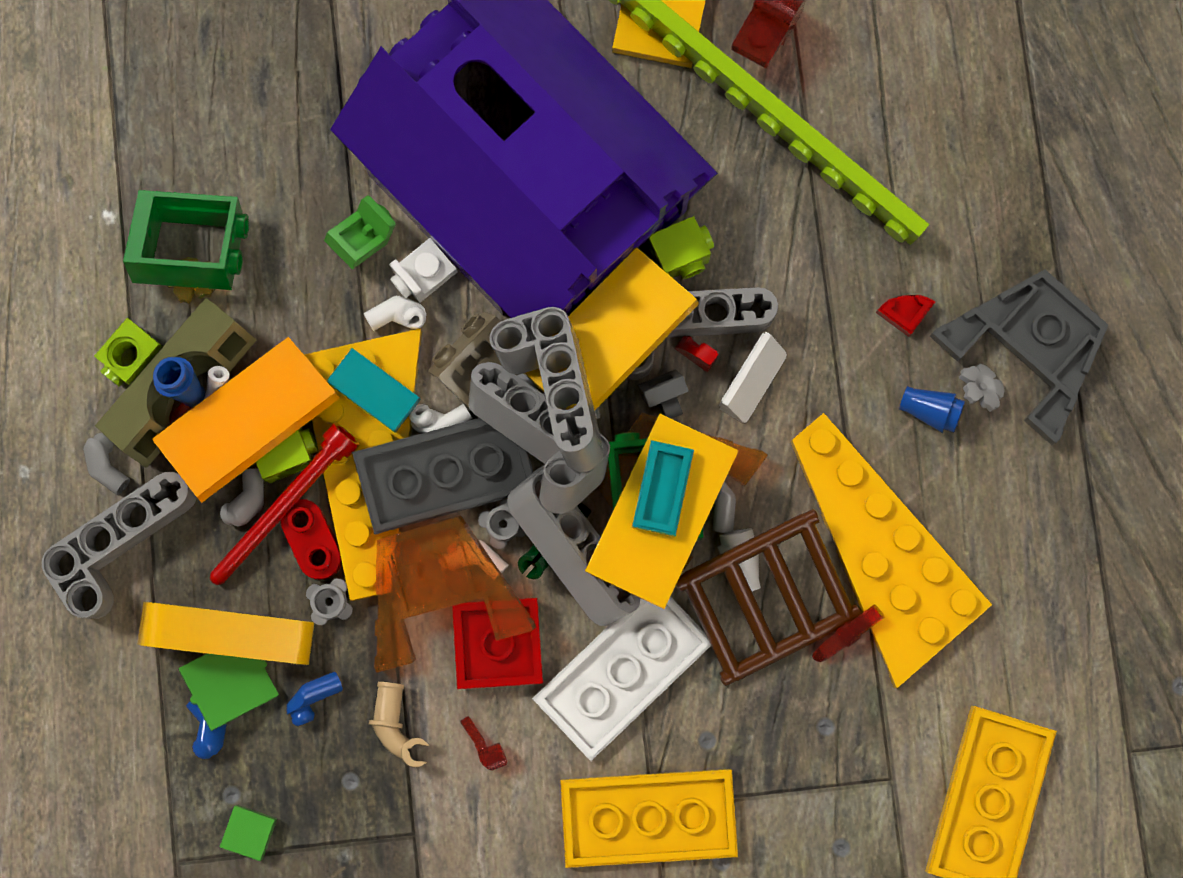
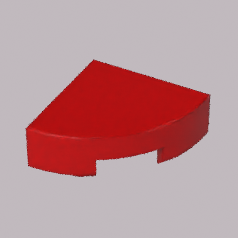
(906, 311)
(701, 355)

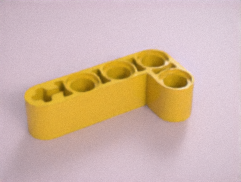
(225, 633)

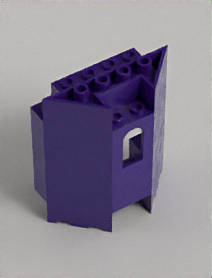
(557, 199)

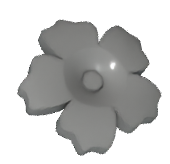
(982, 386)

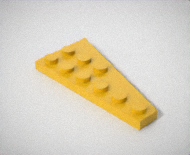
(354, 532)
(886, 554)

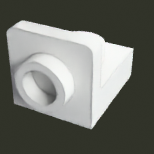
(422, 271)

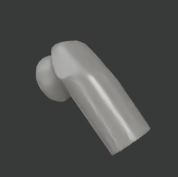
(98, 464)
(248, 502)
(724, 510)

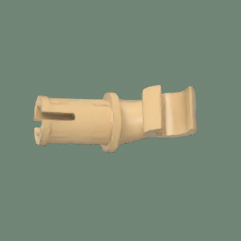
(387, 723)

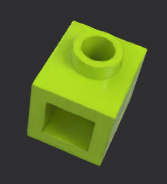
(681, 248)

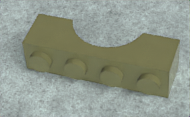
(141, 412)

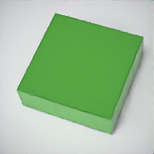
(248, 832)

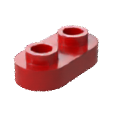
(311, 538)

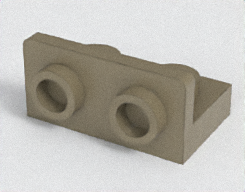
(455, 363)

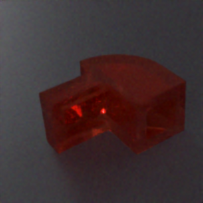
(767, 29)

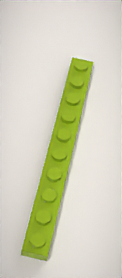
(777, 118)

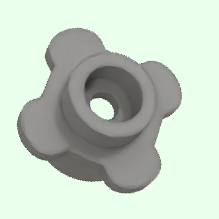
(499, 535)
(318, 596)

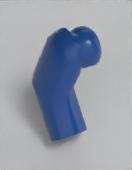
(308, 694)
(207, 742)

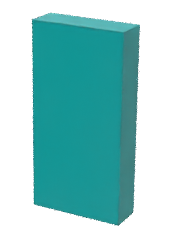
(373, 390)
(663, 488)

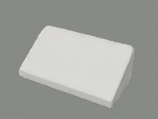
(753, 378)

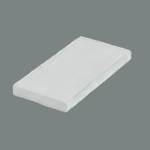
(621, 674)

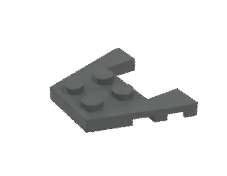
(1046, 331)

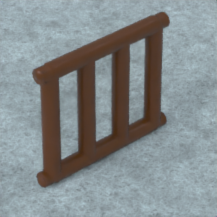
(729, 563)

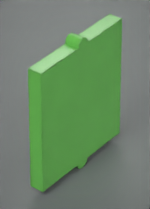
(227, 686)

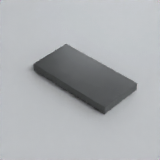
(438, 473)

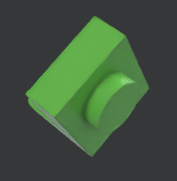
(361, 233)

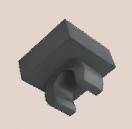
(664, 391)

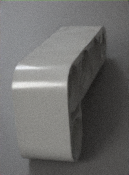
(699, 324)
(550, 355)
(523, 417)
(123, 538)
(567, 546)

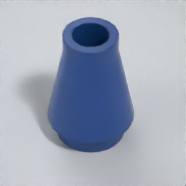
(177, 380)
(934, 408)

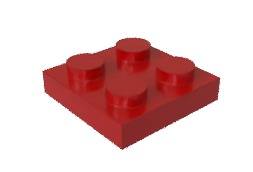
(494, 663)

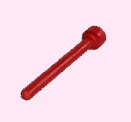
(337, 444)

